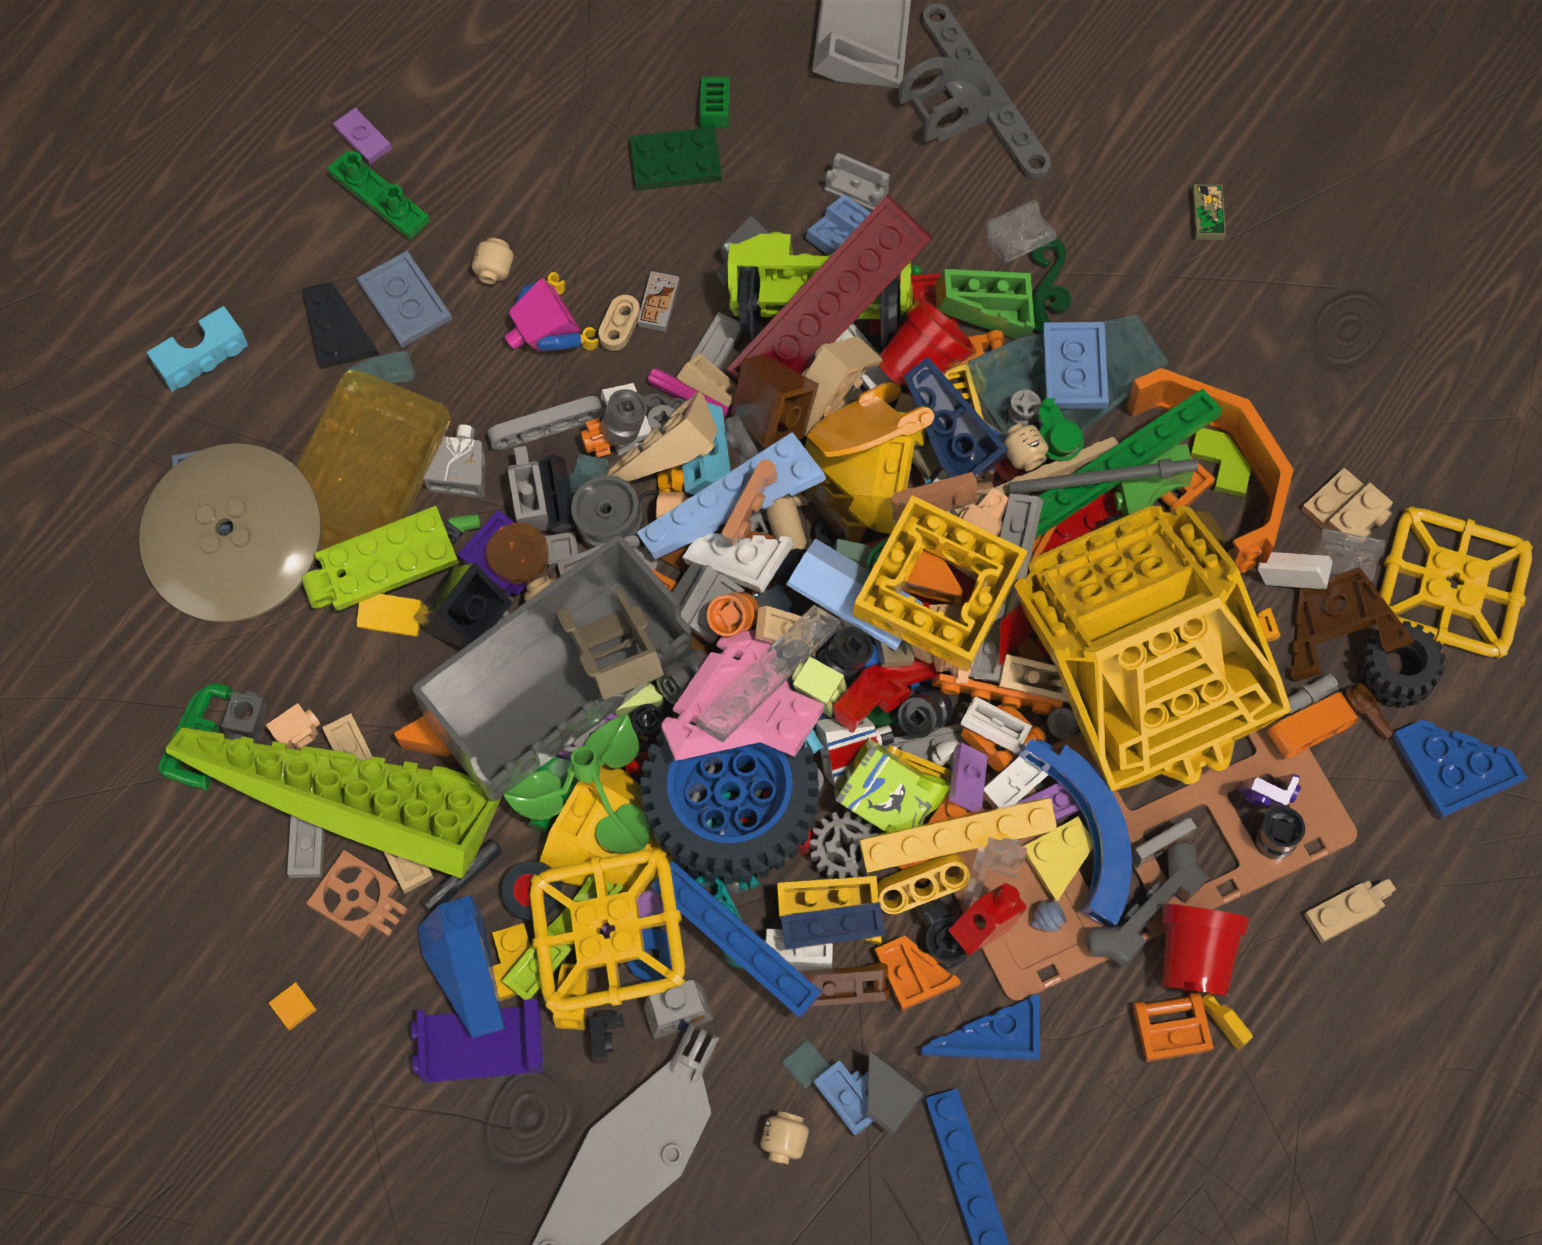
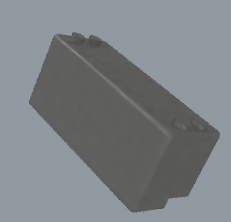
(521, 684)

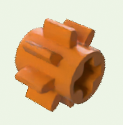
(594, 439)

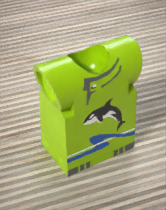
(889, 789)

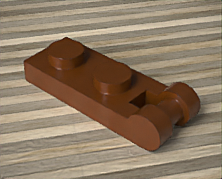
(846, 984)

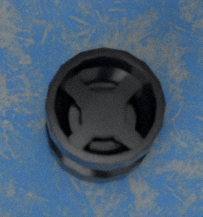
(649, 729)

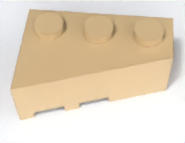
(837, 370)

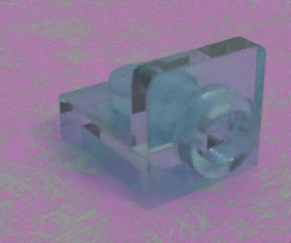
(585, 469)

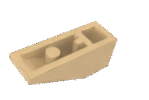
(1032, 678)

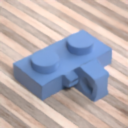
(846, 1095)

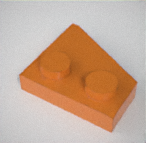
(912, 973)

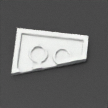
(747, 564)

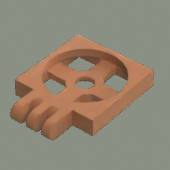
(377, 911)

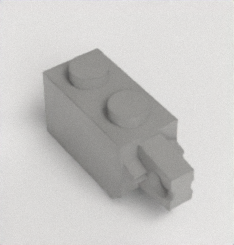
(528, 491)

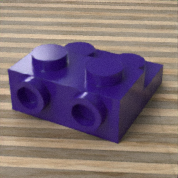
(476, 551)

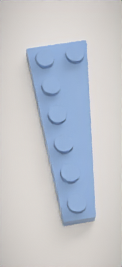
(714, 504)

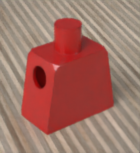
(1000, 910)

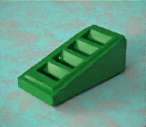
(719, 119)

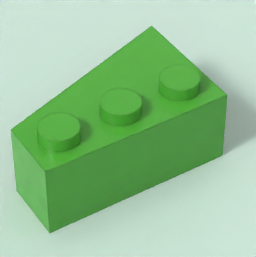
(988, 299)

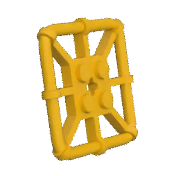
(1470, 571)
(624, 943)

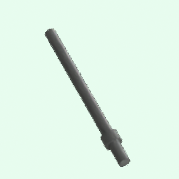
(1164, 469)

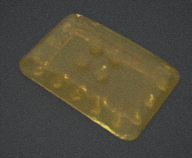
(370, 454)

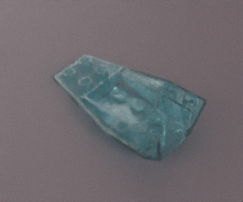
(1020, 366)

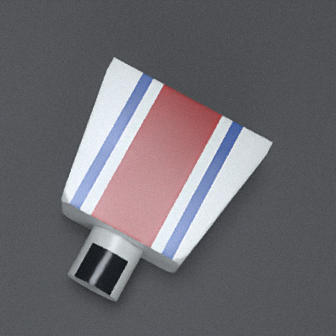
(843, 746)

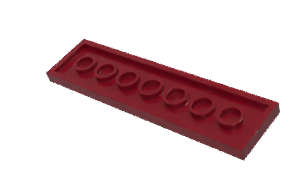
(840, 288)

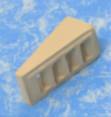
(708, 379)

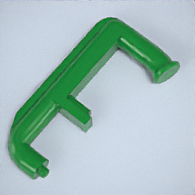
(193, 719)

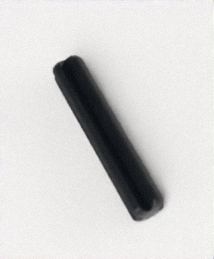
(452, 885)

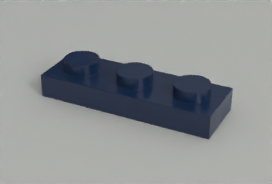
(832, 926)

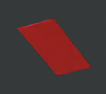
(1013, 632)

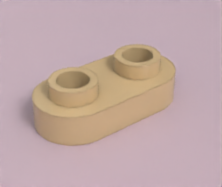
(617, 324)

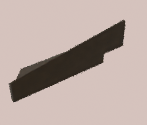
(833, 506)

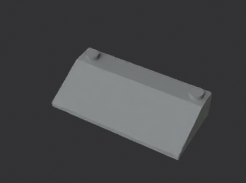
(862, 41)

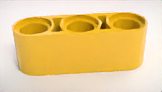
(938, 887)

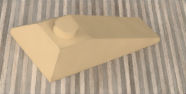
(682, 439)

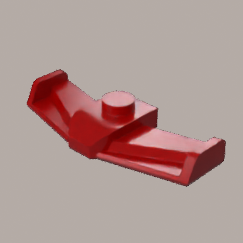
(879, 687)

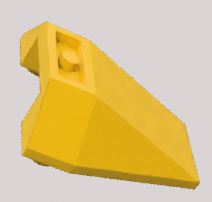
(873, 476)
(574, 831)

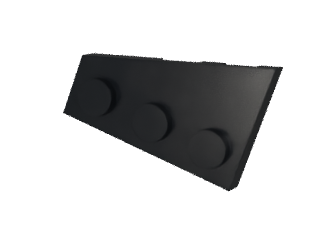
(335, 328)

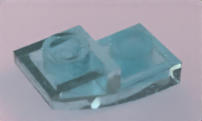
(388, 367)

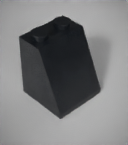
(463, 606)

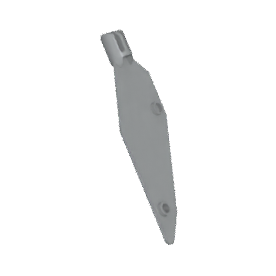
(633, 1152)

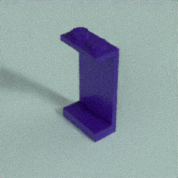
(452, 1054)

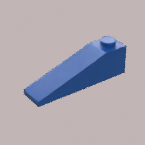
(460, 959)

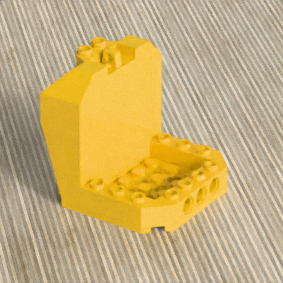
(1158, 663)

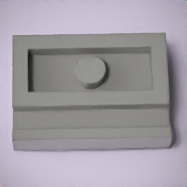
(704, 590)

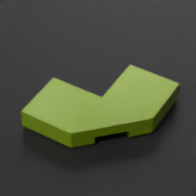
(1220, 449)

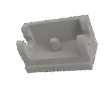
(857, 181)

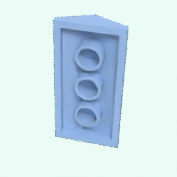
(835, 585)

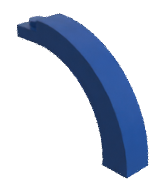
(1105, 822)

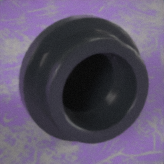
(931, 911)

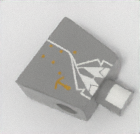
(458, 465)

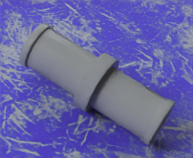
(1312, 693)

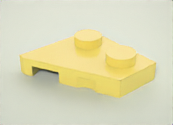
(1059, 855)

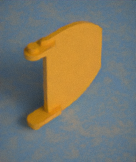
(867, 423)

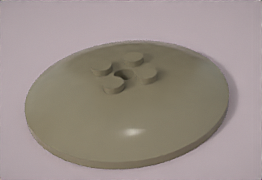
(263, 556)

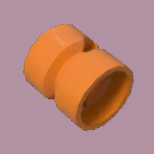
(732, 613)

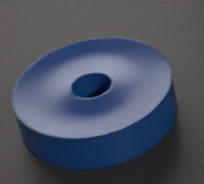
(656, 941)

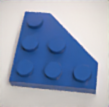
(1455, 766)

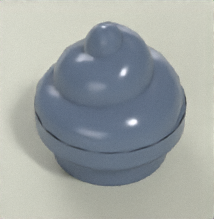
(1049, 916)

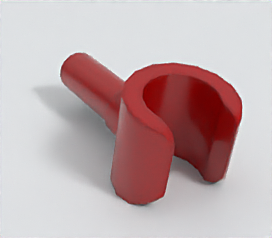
(635, 768)

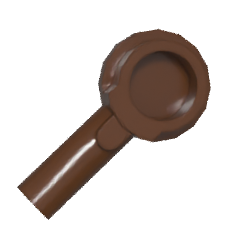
(1363, 701)

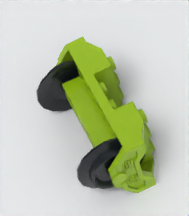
(779, 275)

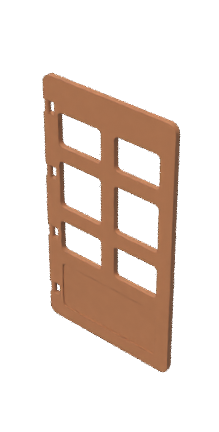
(1026, 950)

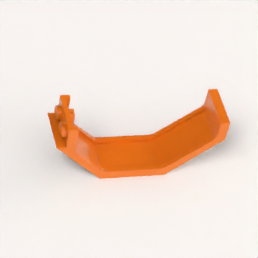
(1246, 428)

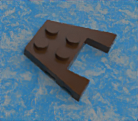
(1342, 608)

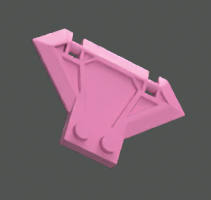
(779, 722)

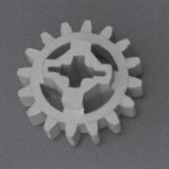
(831, 850)

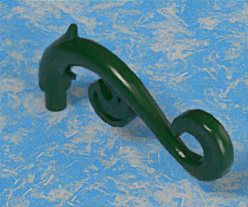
(1045, 290)

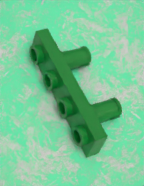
(378, 194)

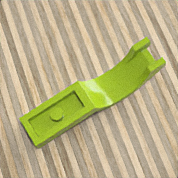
(525, 975)

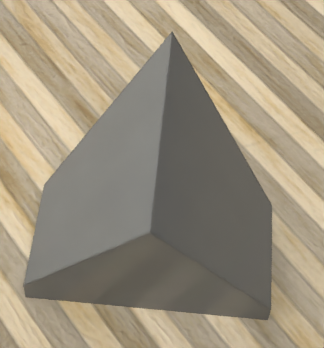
(892, 1093)

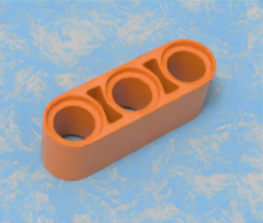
(1312, 725)

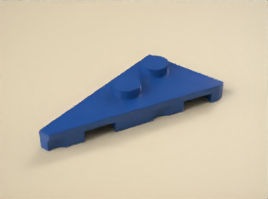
(1004, 1035)

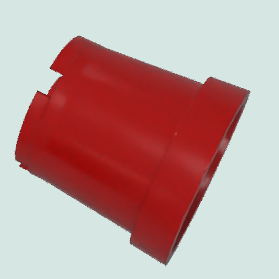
(923, 335)
(1201, 948)

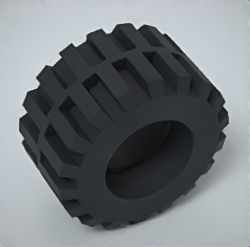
(1399, 688)

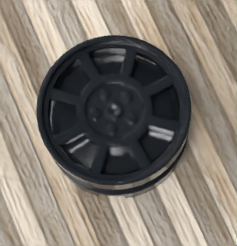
(942, 945)

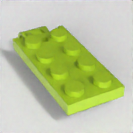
(380, 561)

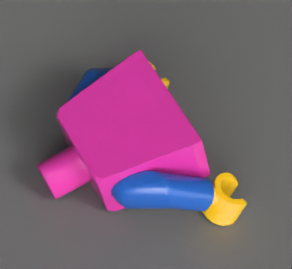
(545, 319)

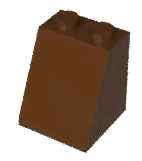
(773, 400)

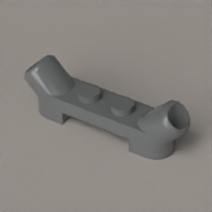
(1125, 942)

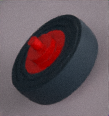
(517, 889)

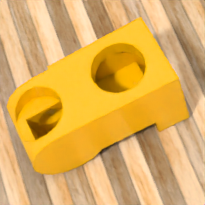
(577, 1018)

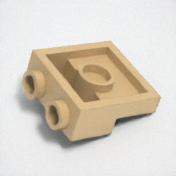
(1348, 505)

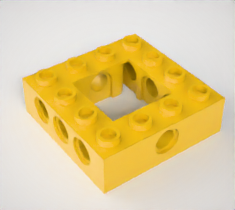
(959, 542)

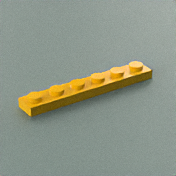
(957, 834)

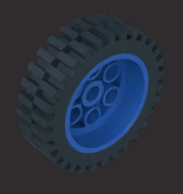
(732, 848)

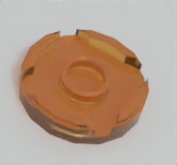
(517, 552)

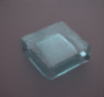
(806, 1064)

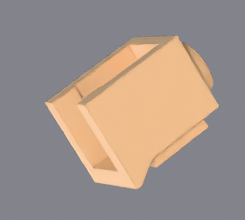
(294, 727)

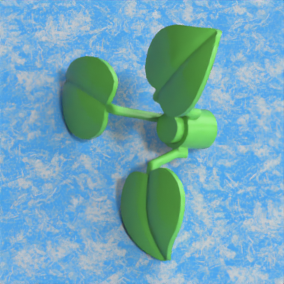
(541, 792)

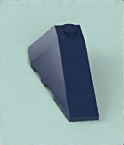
(957, 432)

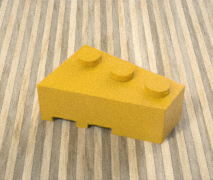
(827, 894)

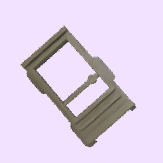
(623, 674)

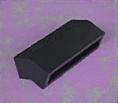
(558, 495)

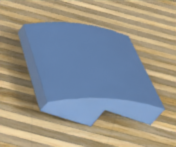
(837, 224)

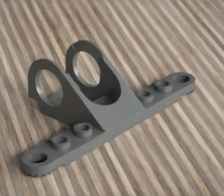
(973, 91)

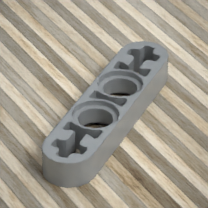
(545, 423)

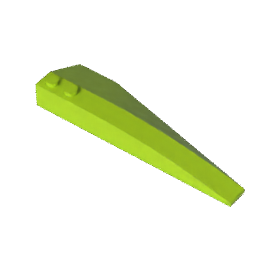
(399, 809)

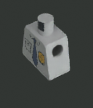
(677, 1009)

